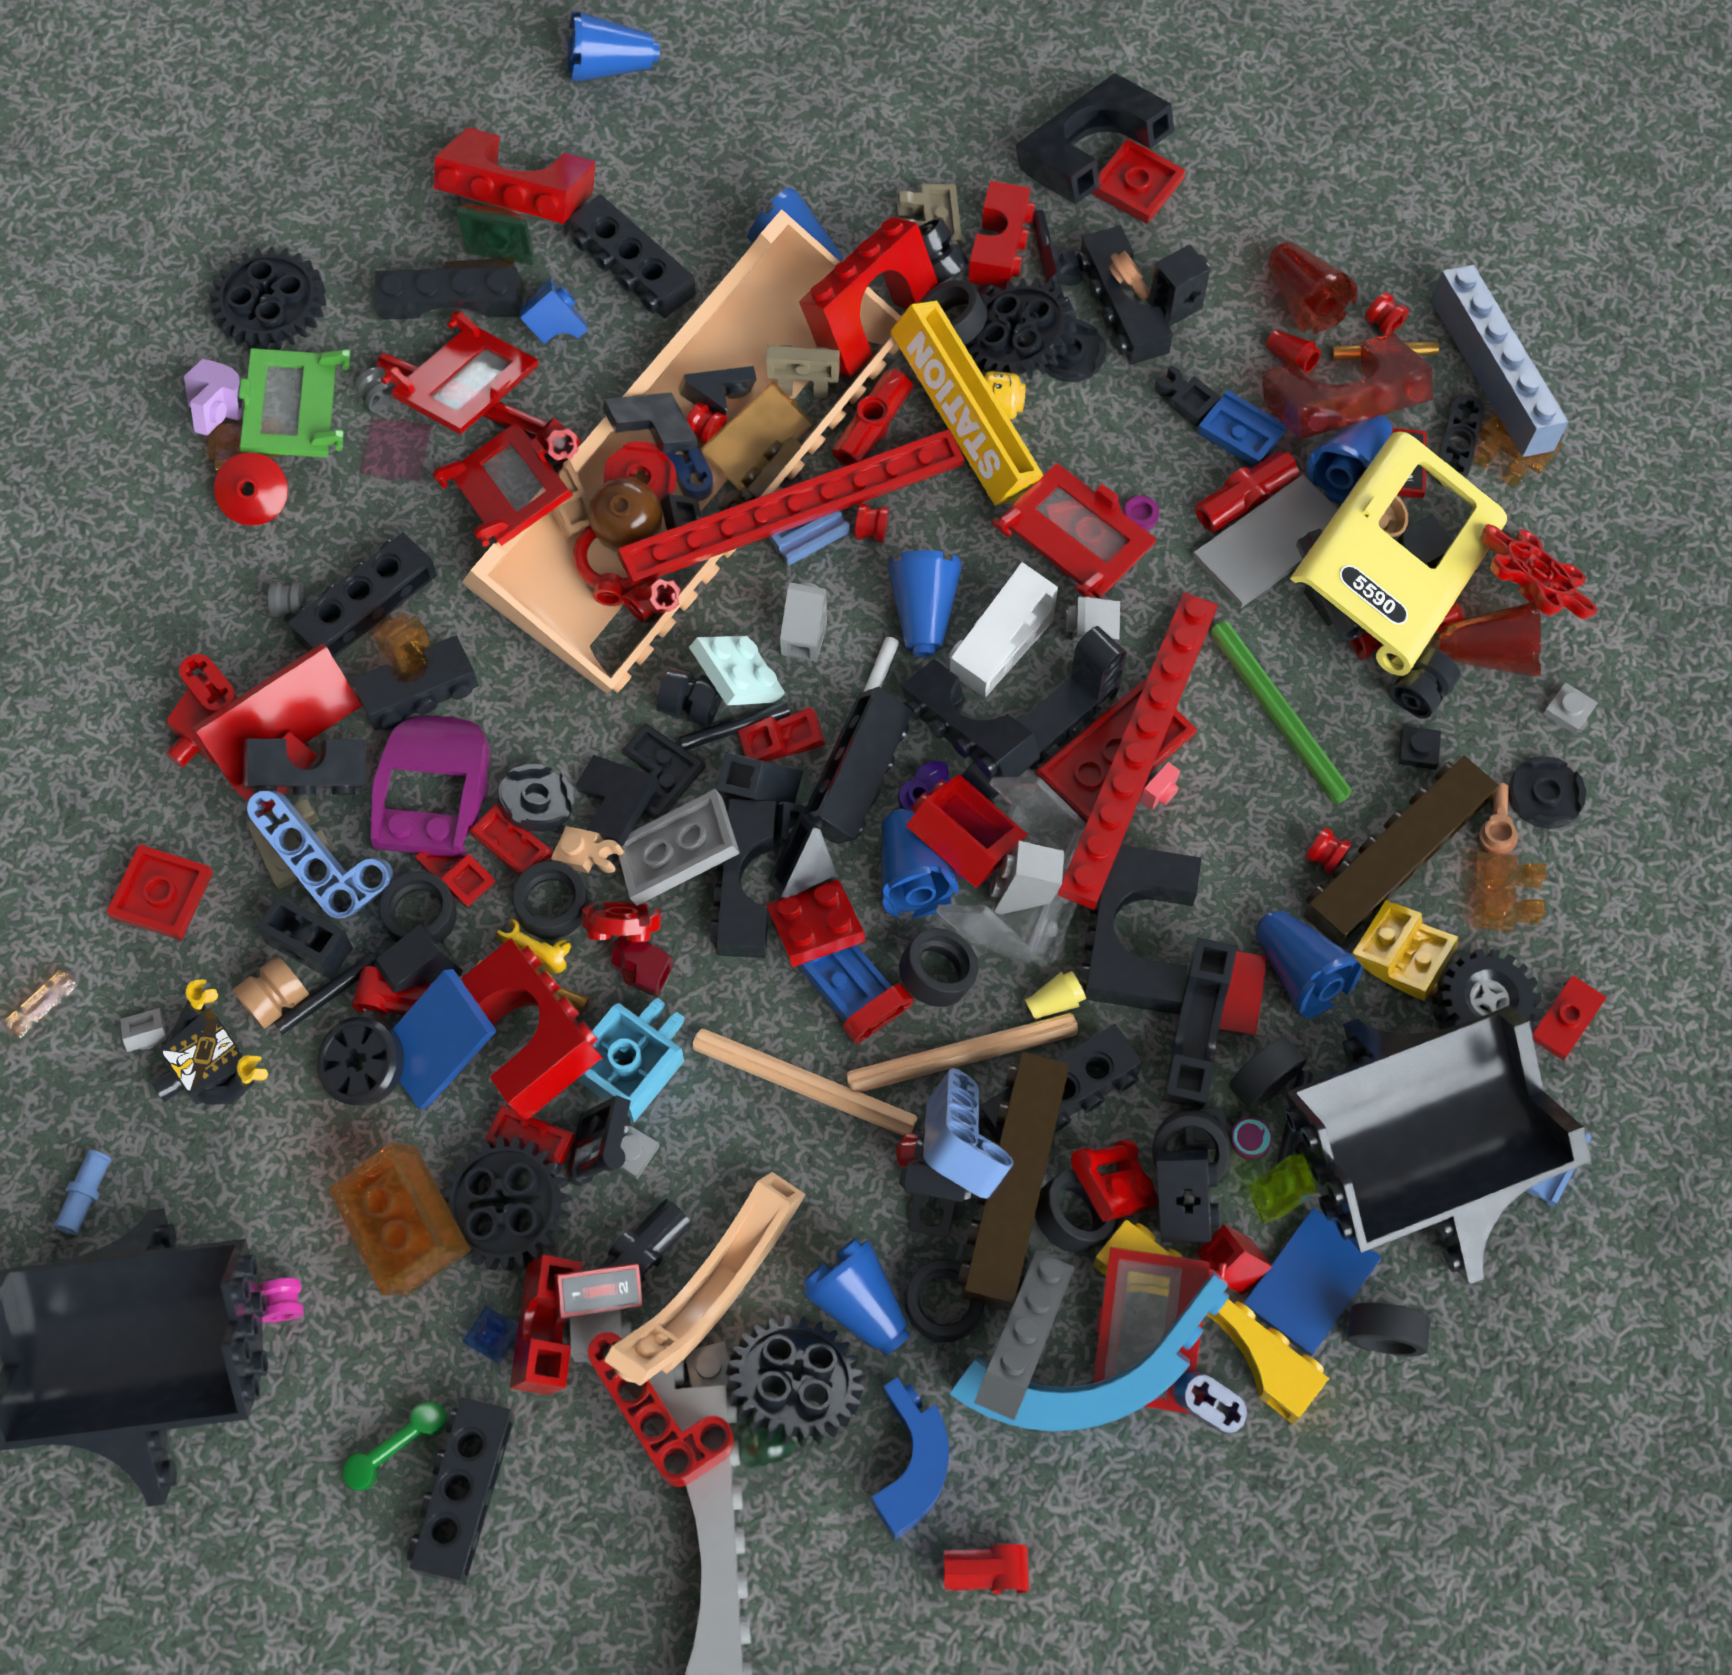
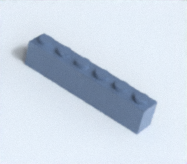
(1498, 361)

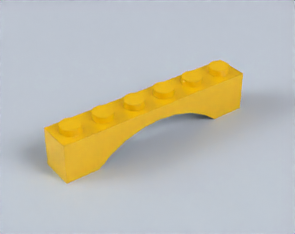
(1280, 1374)

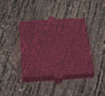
(396, 449)

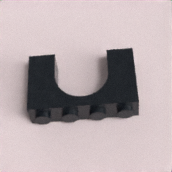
(1111, 106)
(1113, 971)

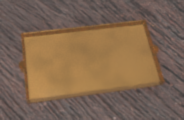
(753, 430)

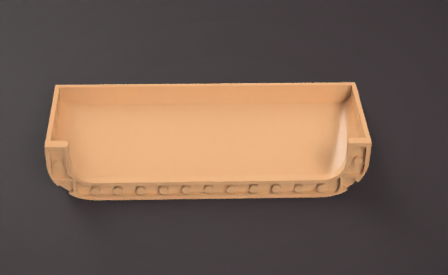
(752, 308)

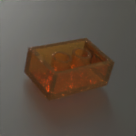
(399, 1219)

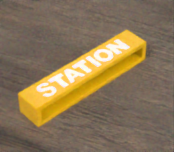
(966, 402)

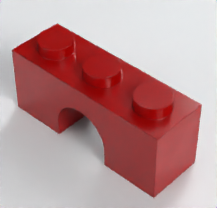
(996, 257)
(539, 1353)

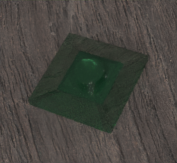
(495, 232)

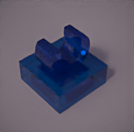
(491, 1335)

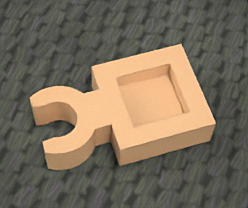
(583, 849)

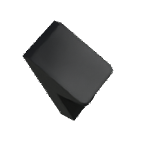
(713, 386)

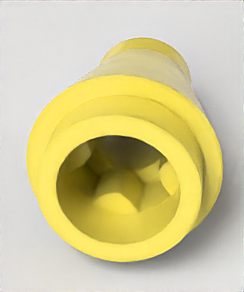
(1056, 996)

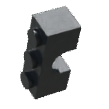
(390, 700)
(339, 768)

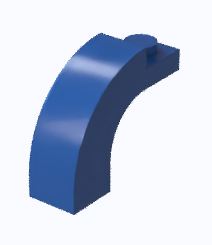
(917, 1490)

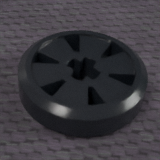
(380, 1070)

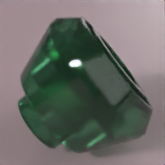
(758, 1452)

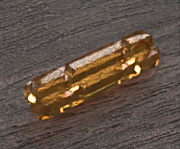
(41, 1003)

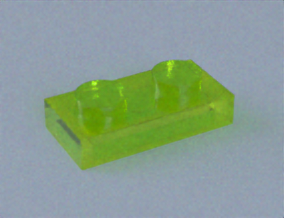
(1282, 1188)

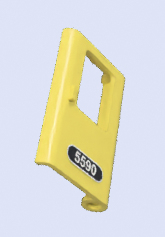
(1380, 579)

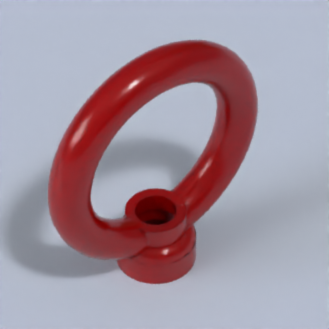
(607, 587)

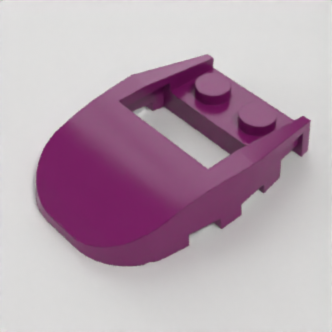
(438, 747)

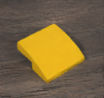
(1405, 950)

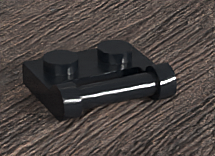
(600, 1130)

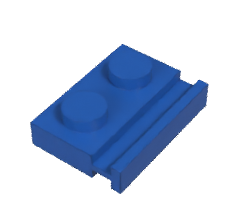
(1242, 429)
(845, 980)

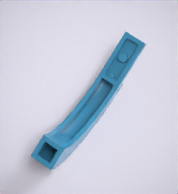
(1113, 1398)

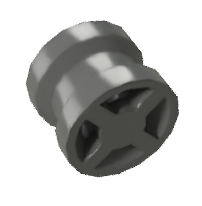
(376, 393)
(286, 598)

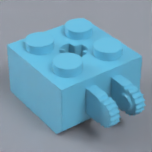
(631, 1037)

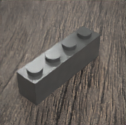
(1024, 1335)

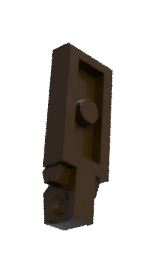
(758, 480)

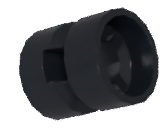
(944, 255)
(1426, 683)
(690, 696)

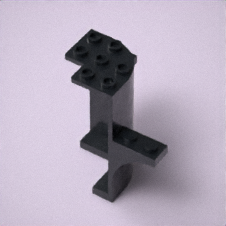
(1433, 1133)
(131, 1346)

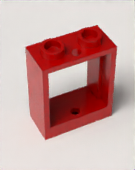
(977, 817)

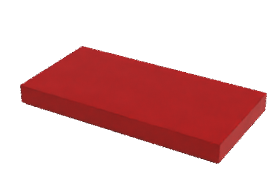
(298, 698)
(1082, 765)

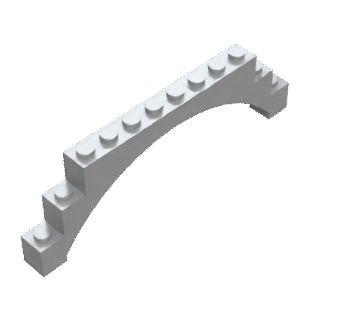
(713, 1501)

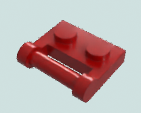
(1118, 1192)

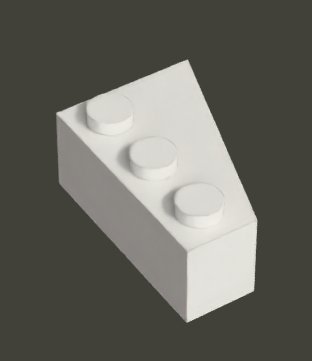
(1005, 630)

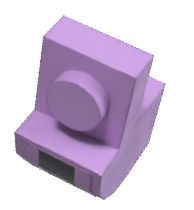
(212, 395)

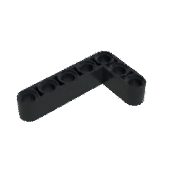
(1093, 679)

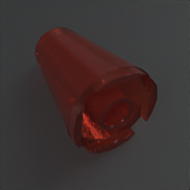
(1311, 287)
(1497, 640)

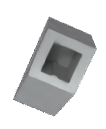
(1093, 612)
(804, 621)
(1027, 878)

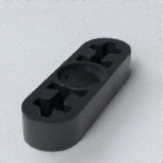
(1469, 432)

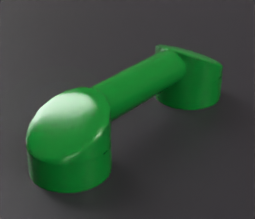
(360, 1469)

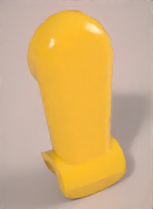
(550, 955)

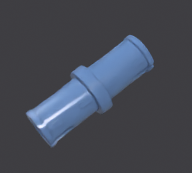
(82, 1192)

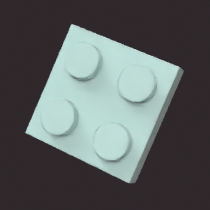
(737, 670)

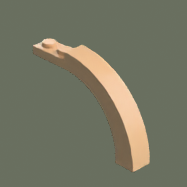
(713, 1288)

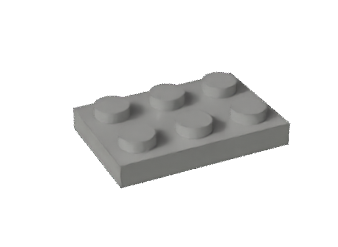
(677, 847)

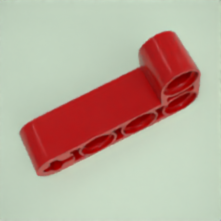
(650, 1406)

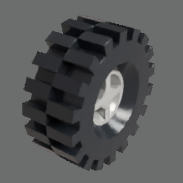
(1484, 982)

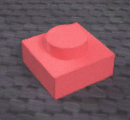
(1161, 787)

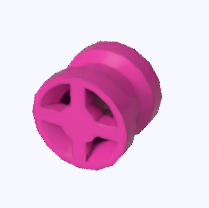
(282, 1299)

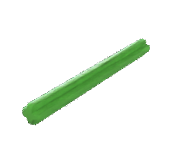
(1281, 712)

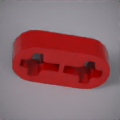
(203, 691)
(878, 1013)

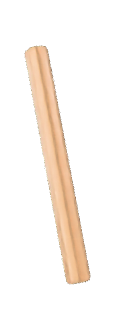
(962, 1053)
(804, 1082)

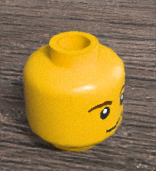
(1008, 391)

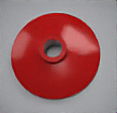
(269, 489)

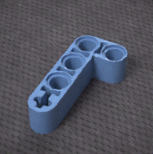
(313, 848)
(953, 1137)

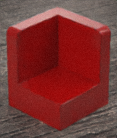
(1243, 1258)

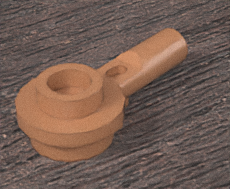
(1125, 269)
(1499, 832)

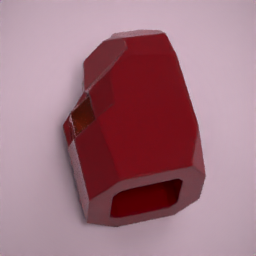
(641, 964)

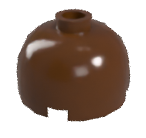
(624, 513)

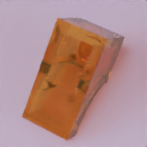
(402, 644)

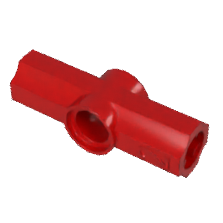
(881, 404)
(1246, 490)

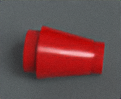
(1294, 349)

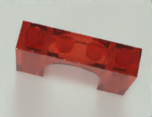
(1393, 382)

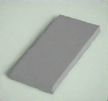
(1263, 543)

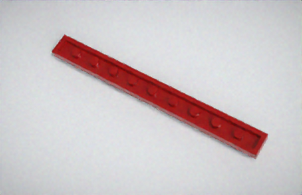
(789, 507)
(1137, 752)

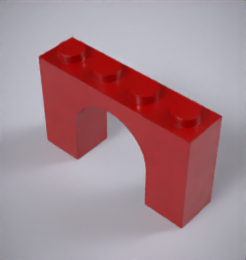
(471, 171)
(835, 301)
(560, 1045)

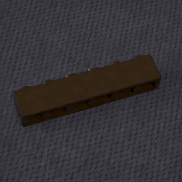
(1400, 850)
(1009, 1212)

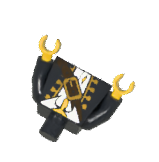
(205, 1056)

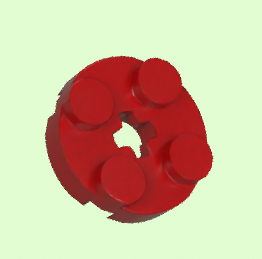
(644, 457)
(621, 919)

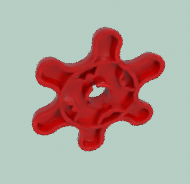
(1538, 574)

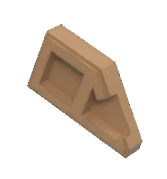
(574, 512)

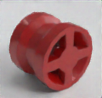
(1386, 314)
(704, 422)
(871, 523)
(1328, 851)

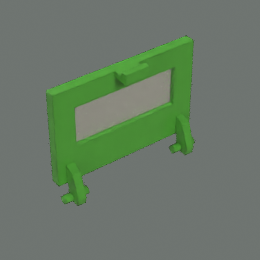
(290, 402)

